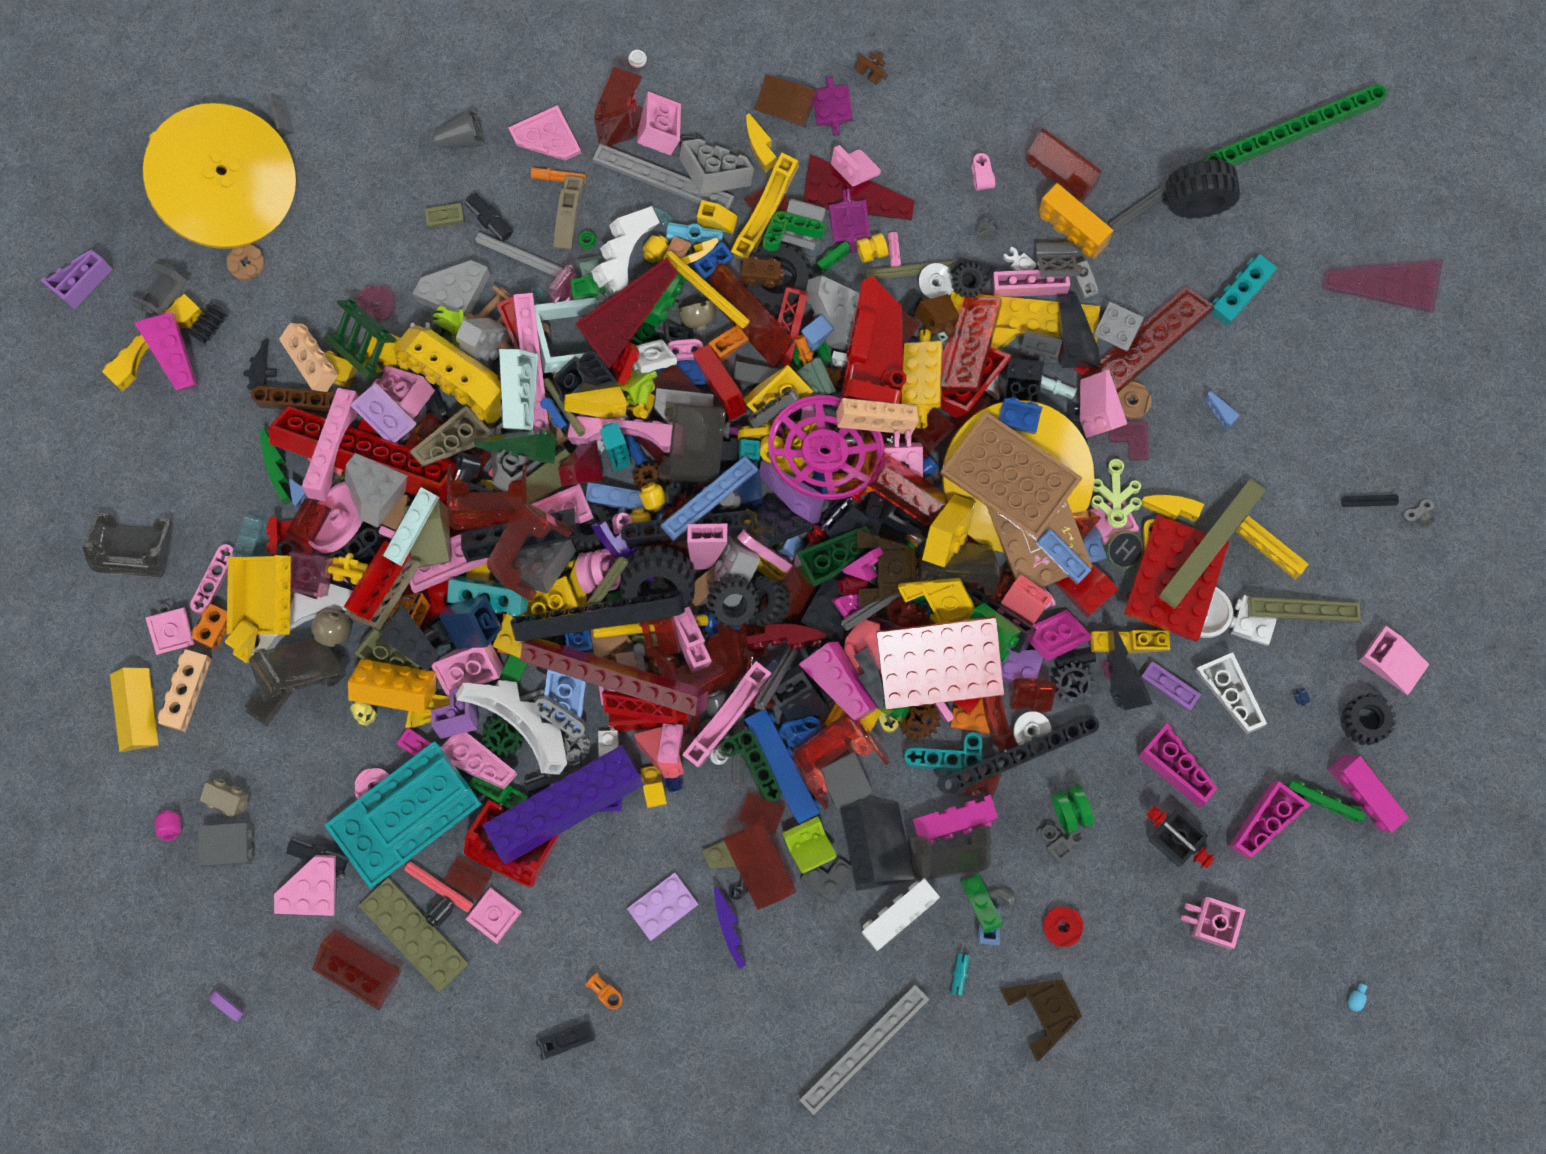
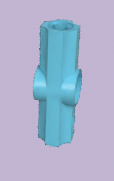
(684, 231)

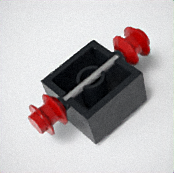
(841, 517)
(1178, 837)

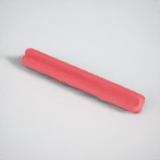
(438, 886)

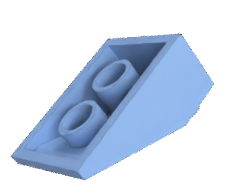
(567, 692)

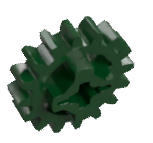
(494, 734)

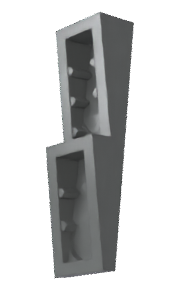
(752, 374)

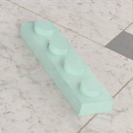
(411, 526)

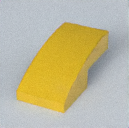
(701, 250)

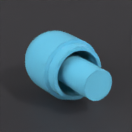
(1357, 998)

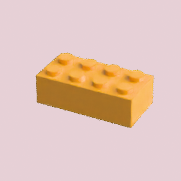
(1075, 221)
(392, 686)

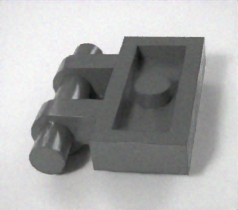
(1040, 348)

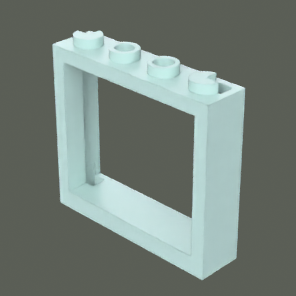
(556, 311)

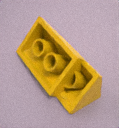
(134, 709)

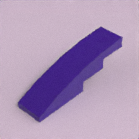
(614, 543)
(727, 920)

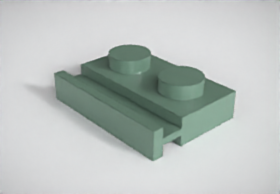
(816, 378)

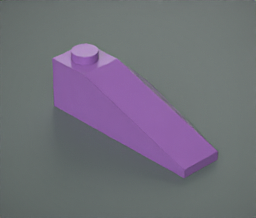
(802, 505)

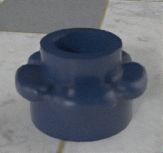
(1301, 697)

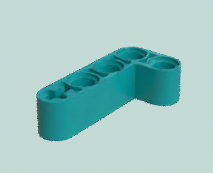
(942, 764)

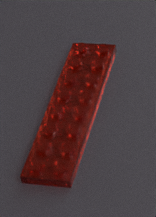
(1154, 338)

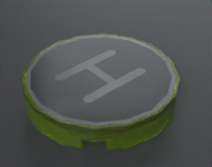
(1124, 549)

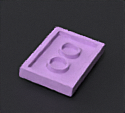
(383, 413)
(662, 906)

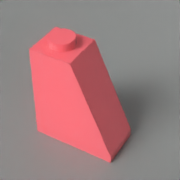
(649, 744)

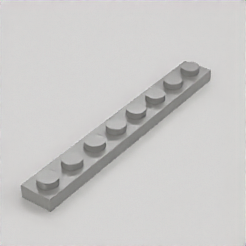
(657, 176)
(864, 1049)

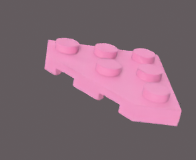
(546, 134)
(310, 889)

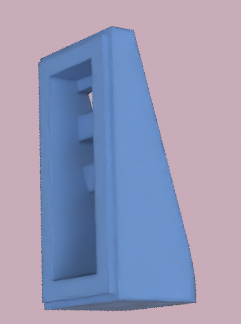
(1223, 412)

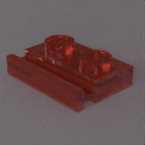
(761, 809)
(467, 878)

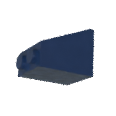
(749, 492)
(471, 623)

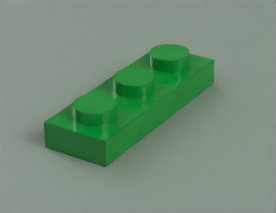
(981, 903)

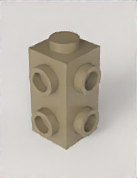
(224, 797)

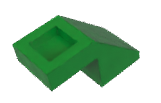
(586, 287)

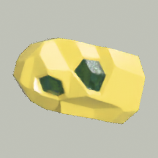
(363, 713)

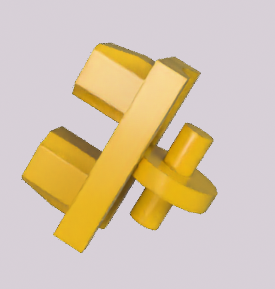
(347, 567)

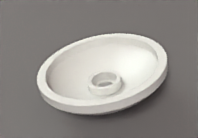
(1218, 615)

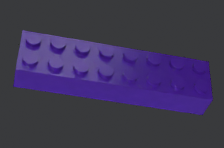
(563, 805)

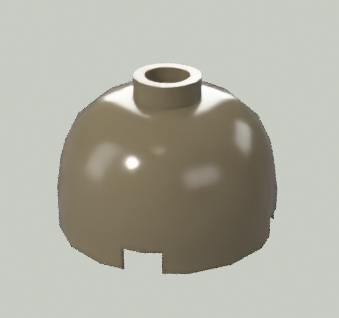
(698, 315)
(331, 627)

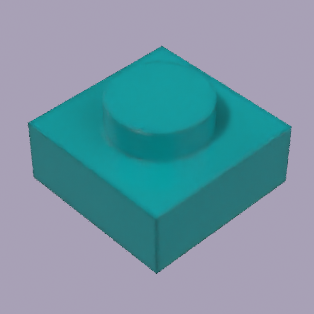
(750, 449)

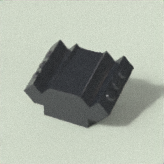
(583, 375)

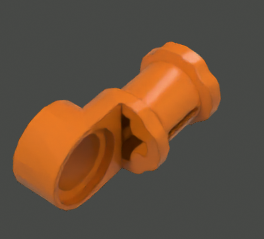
(605, 992)

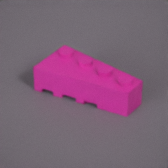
(168, 347)
(839, 680)
(1177, 766)
(1368, 792)
(1268, 818)
(956, 820)

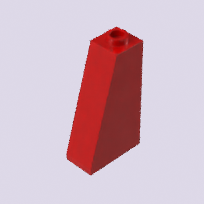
(720, 382)

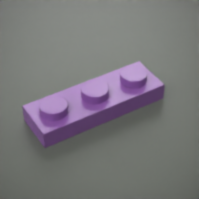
(1170, 686)

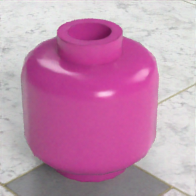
(167, 825)

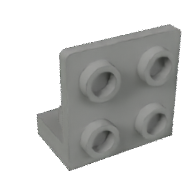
(805, 210)
(1118, 326)

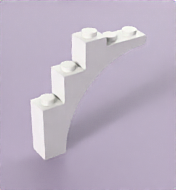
(617, 251)
(306, 608)
(505, 701)

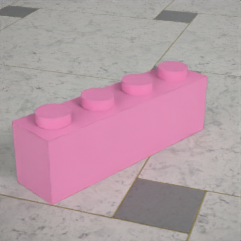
(1028, 284)

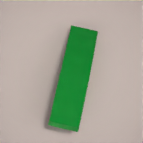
(273, 462)
(506, 797)

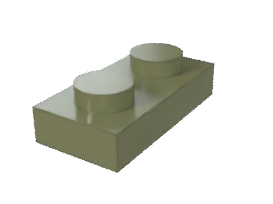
(444, 215)

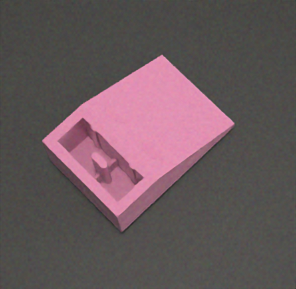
(1394, 660)

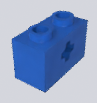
(706, 265)

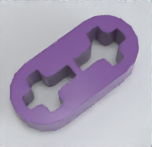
(226, 1005)

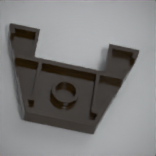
(893, 567)
(1053, 1008)

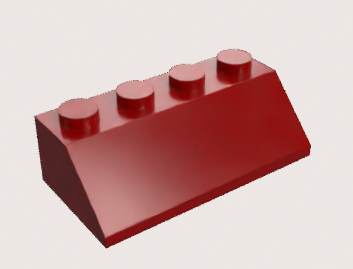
(960, 402)
(627, 723)

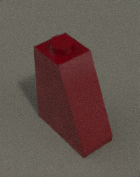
(581, 466)

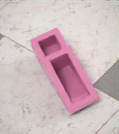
(691, 641)

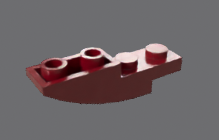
(795, 635)

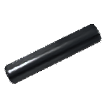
(1370, 500)

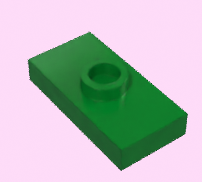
(833, 257)

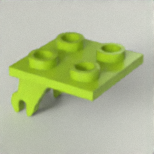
(449, 321)

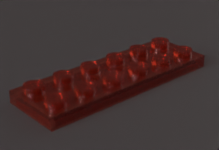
(763, 330)
(971, 344)

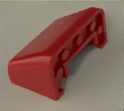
(481, 850)

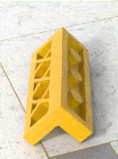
(1272, 547)

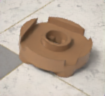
(235, 265)
(1140, 395)

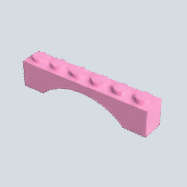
(655, 432)
(320, 471)
(728, 715)

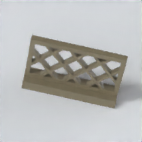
(394, 596)

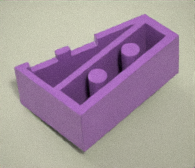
(78, 279)
(1021, 665)

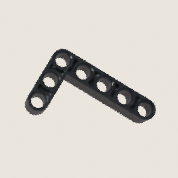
(361, 538)

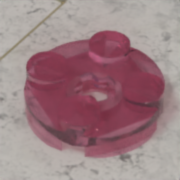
(377, 293)

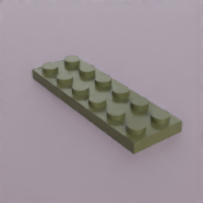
(413, 935)

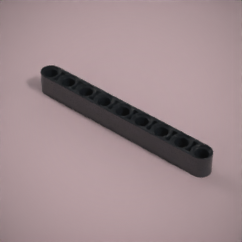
(597, 616)
(1009, 754)

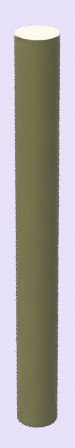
(569, 415)

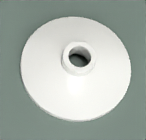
(939, 273)
(1033, 720)

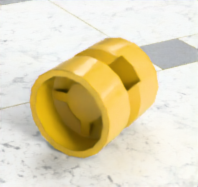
(872, 248)

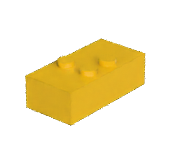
(949, 531)

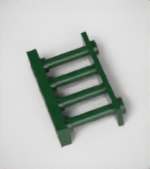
(347, 347)

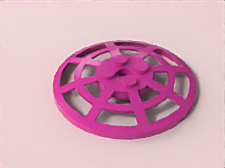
(817, 440)

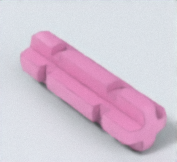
(894, 249)

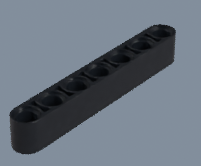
(659, 536)

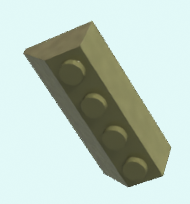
(546, 480)

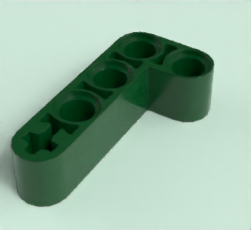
(754, 768)

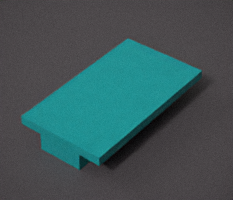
(403, 814)

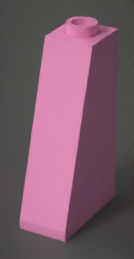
(706, 544)

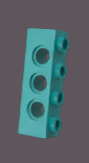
(1262, 269)
(615, 446)
(459, 587)

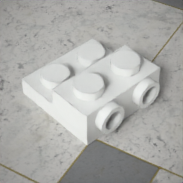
(654, 356)
(1250, 628)

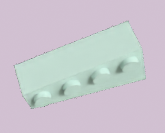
(518, 388)

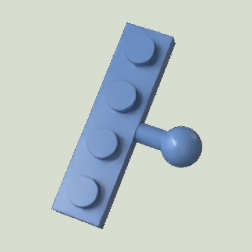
(614, 497)

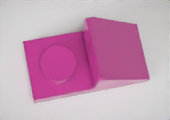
(862, 567)

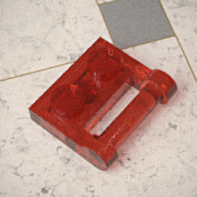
(665, 633)

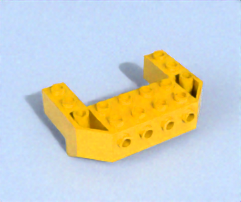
(480, 392)

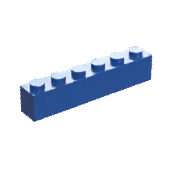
(786, 773)

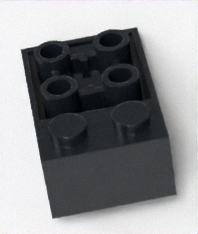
(1021, 380)
(798, 696)

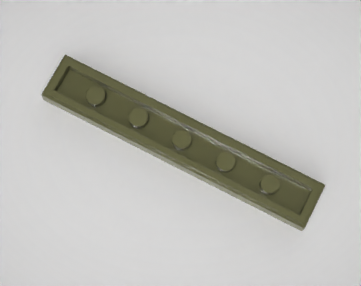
(1304, 609)

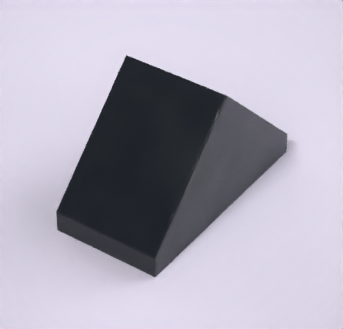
(676, 332)

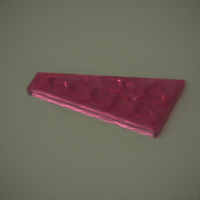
(1401, 284)

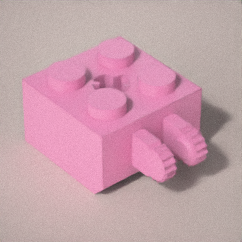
(909, 452)
(1205, 927)

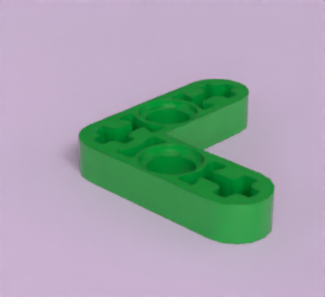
(785, 222)

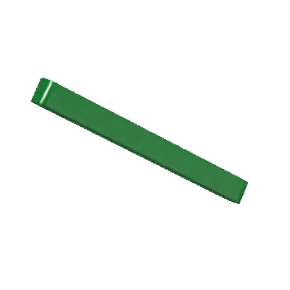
(1301, 123)

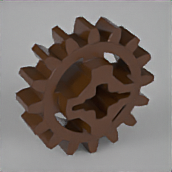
(926, 714)

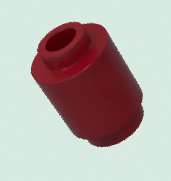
(849, 584)

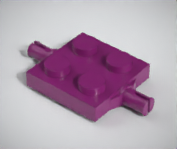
(833, 106)
(849, 221)

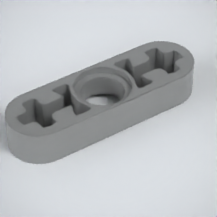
(559, 708)

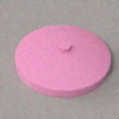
(341, 522)

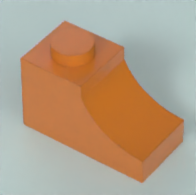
(728, 343)

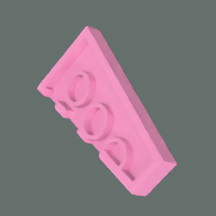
(477, 760)

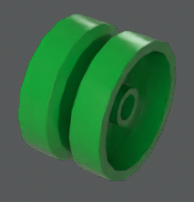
(1073, 809)

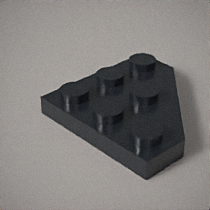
(778, 524)

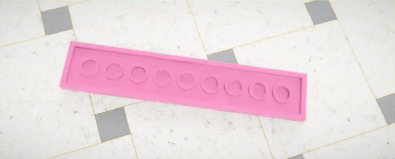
(432, 575)

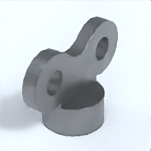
(1422, 514)

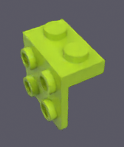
(809, 845)

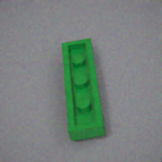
(1332, 804)

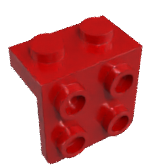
(277, 533)

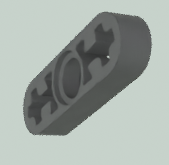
(773, 407)

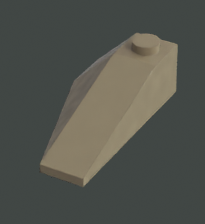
(451, 438)

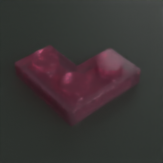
(561, 286)
(1137, 438)

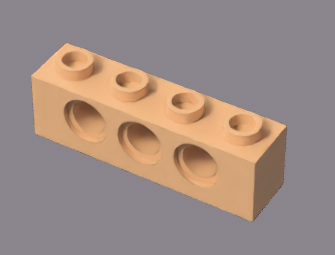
(308, 357)
(876, 416)
(188, 700)

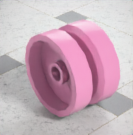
(593, 567)

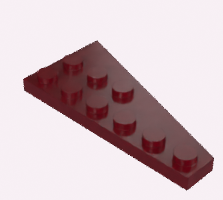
(826, 184)
(620, 317)

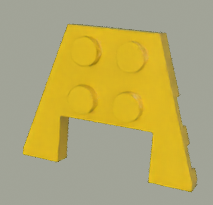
(945, 596)

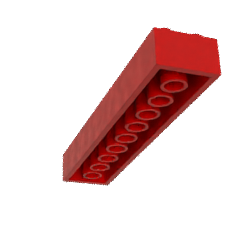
(301, 430)

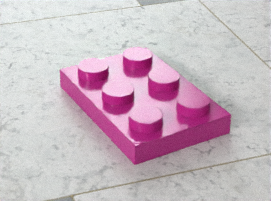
(1058, 635)

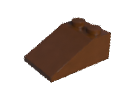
(786, 100)

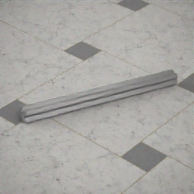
(519, 254)

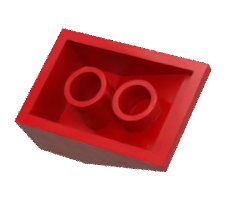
(1090, 592)

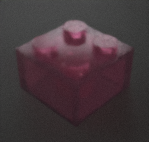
(310, 573)

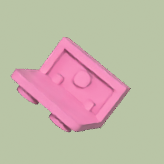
(855, 166)

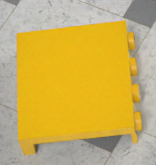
(259, 593)

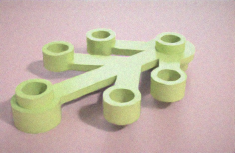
(1115, 496)

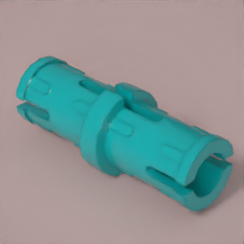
(960, 974)

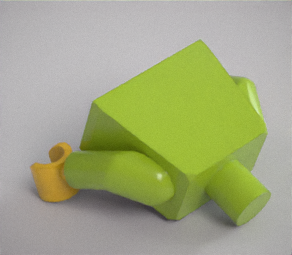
(638, 390)

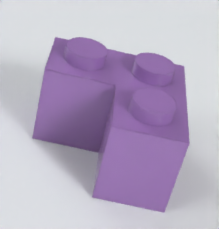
(455, 718)

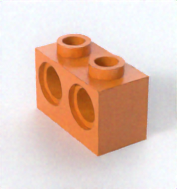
(218, 629)

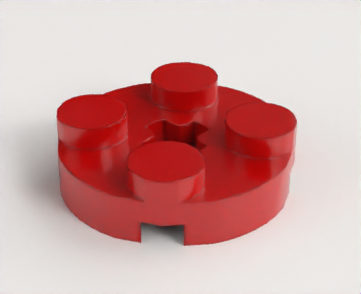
(1074, 928)

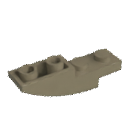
(567, 213)

